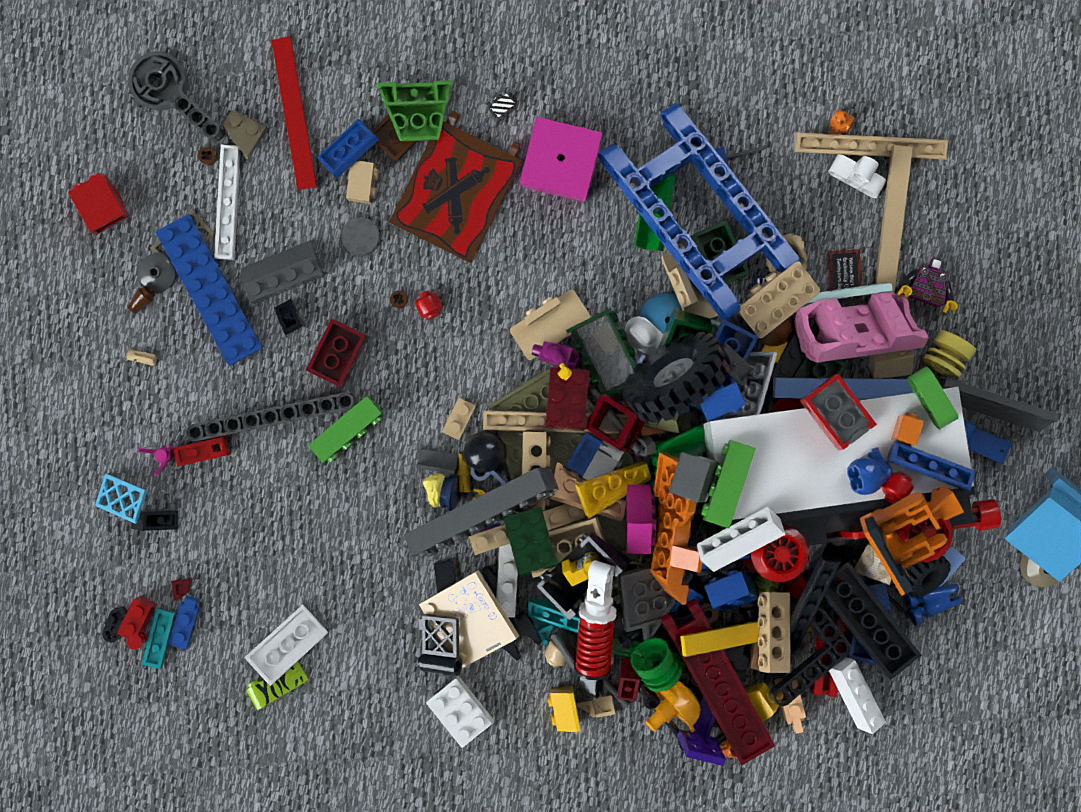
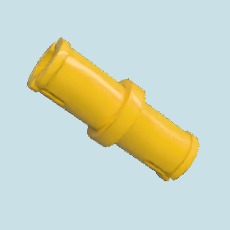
(464, 475)

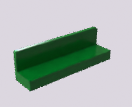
(645, 237)

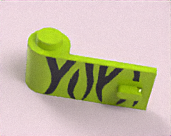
(262, 693)

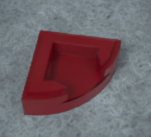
(181, 587)

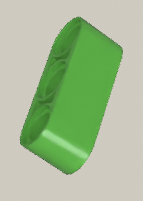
(932, 398)

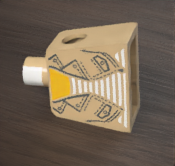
(871, 566)

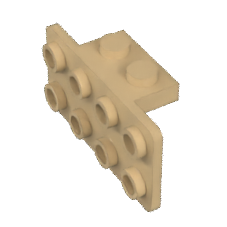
(686, 292)
(777, 298)
(549, 322)

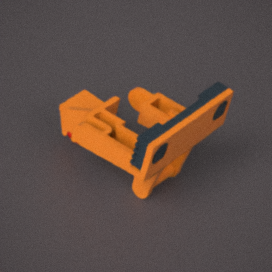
(912, 509)

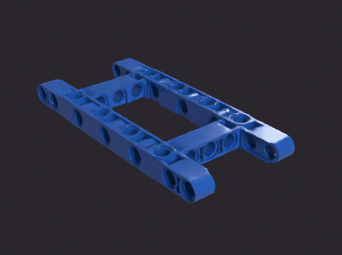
(728, 190)

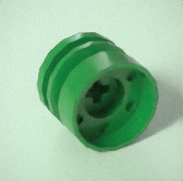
(656, 664)

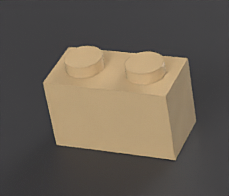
(361, 182)
(891, 364)

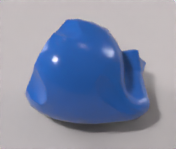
(869, 473)

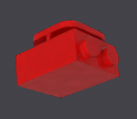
(98, 203)

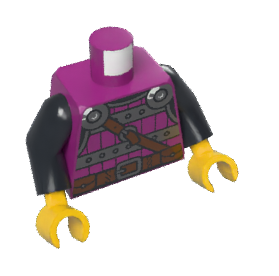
(929, 287)

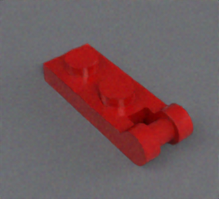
(201, 451)

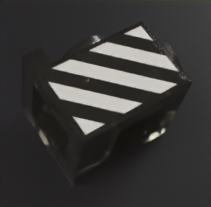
(502, 106)

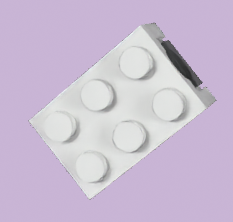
(459, 711)

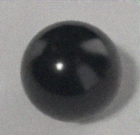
(484, 452)

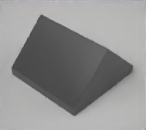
(693, 477)

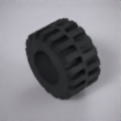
(928, 575)

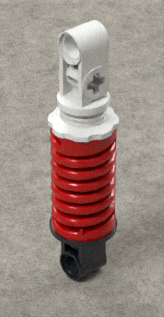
(595, 631)

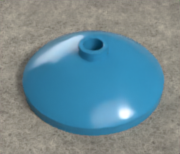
(659, 308)

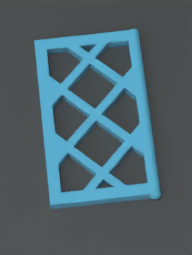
(105, 491)

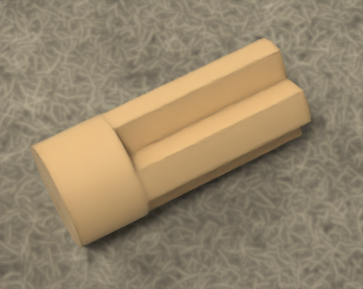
(141, 357)

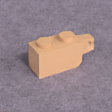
(794, 711)

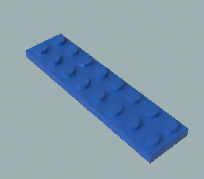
(209, 289)

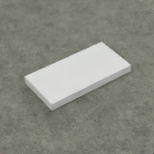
(286, 645)

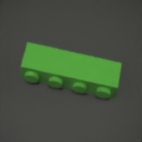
(345, 429)
(728, 484)

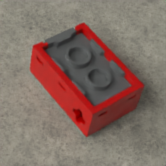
(838, 412)

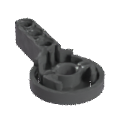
(169, 92)

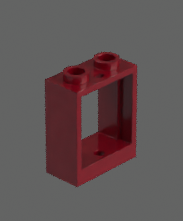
(630, 431)

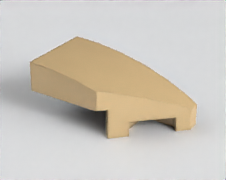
(598, 707)

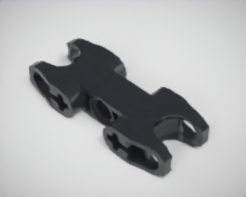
(521, 622)

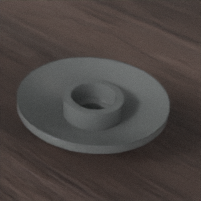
(165, 272)

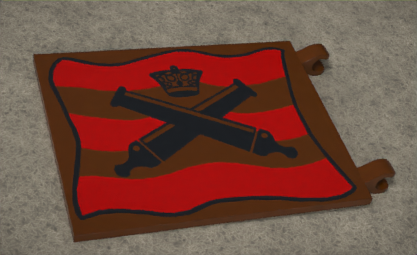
(456, 190)

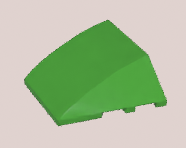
(416, 108)

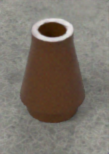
(141, 298)

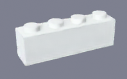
(740, 539)
(857, 695)

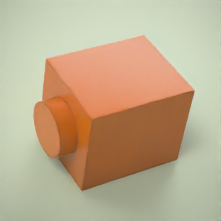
(907, 429)

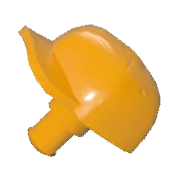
(678, 703)

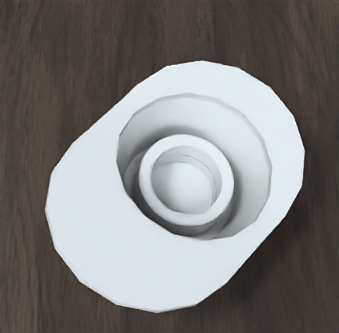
(643, 335)

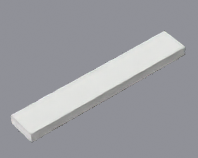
(227, 202)

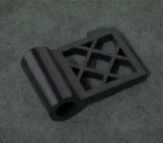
(441, 660)

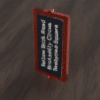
(845, 273)

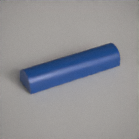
(931, 466)

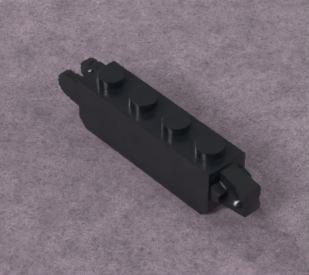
(787, 363)

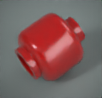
(428, 305)
(897, 487)

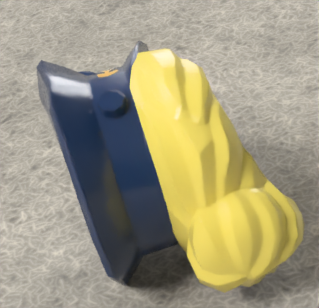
(442, 491)

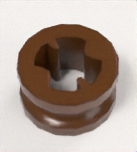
(201, 155)
(404, 297)

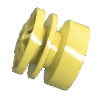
(948, 356)

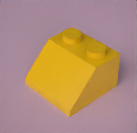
(565, 709)

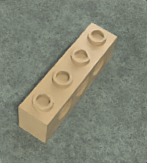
(529, 440)
(780, 640)

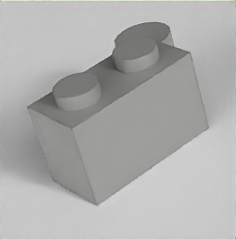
(604, 461)

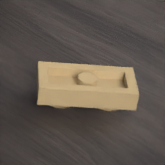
(459, 418)

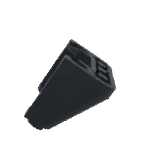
(557, 587)

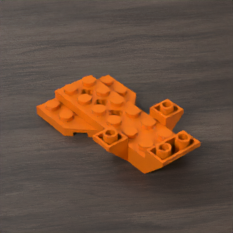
(673, 531)

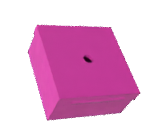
(560, 159)

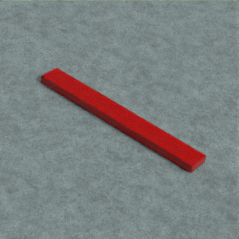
(294, 113)

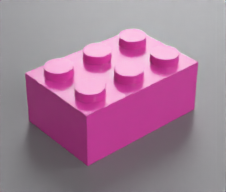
(640, 519)

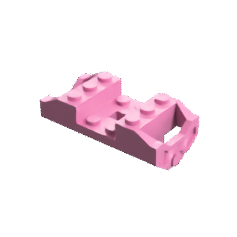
(858, 330)

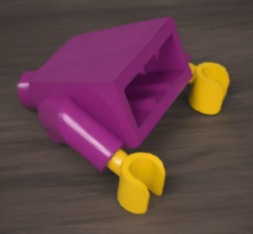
(558, 356)

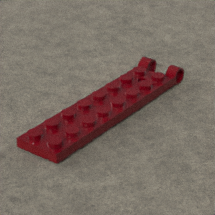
(722, 690)

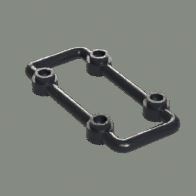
(652, 701)

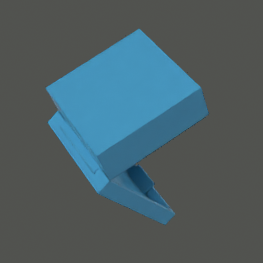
(1051, 528)

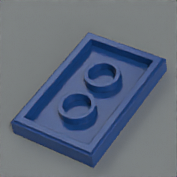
(347, 148)

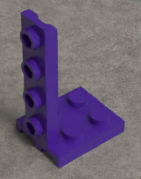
(699, 743)

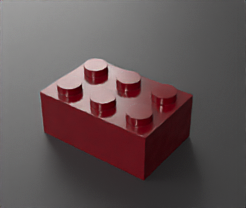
(337, 353)
(567, 400)

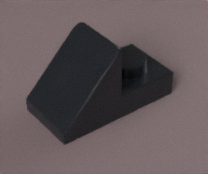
(288, 317)

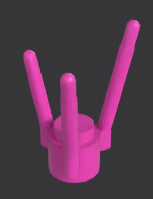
(162, 455)

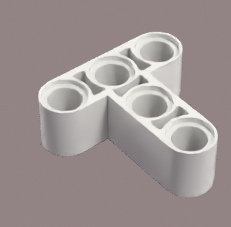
(858, 174)

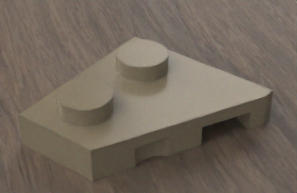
(244, 132)

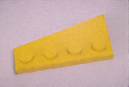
(610, 487)

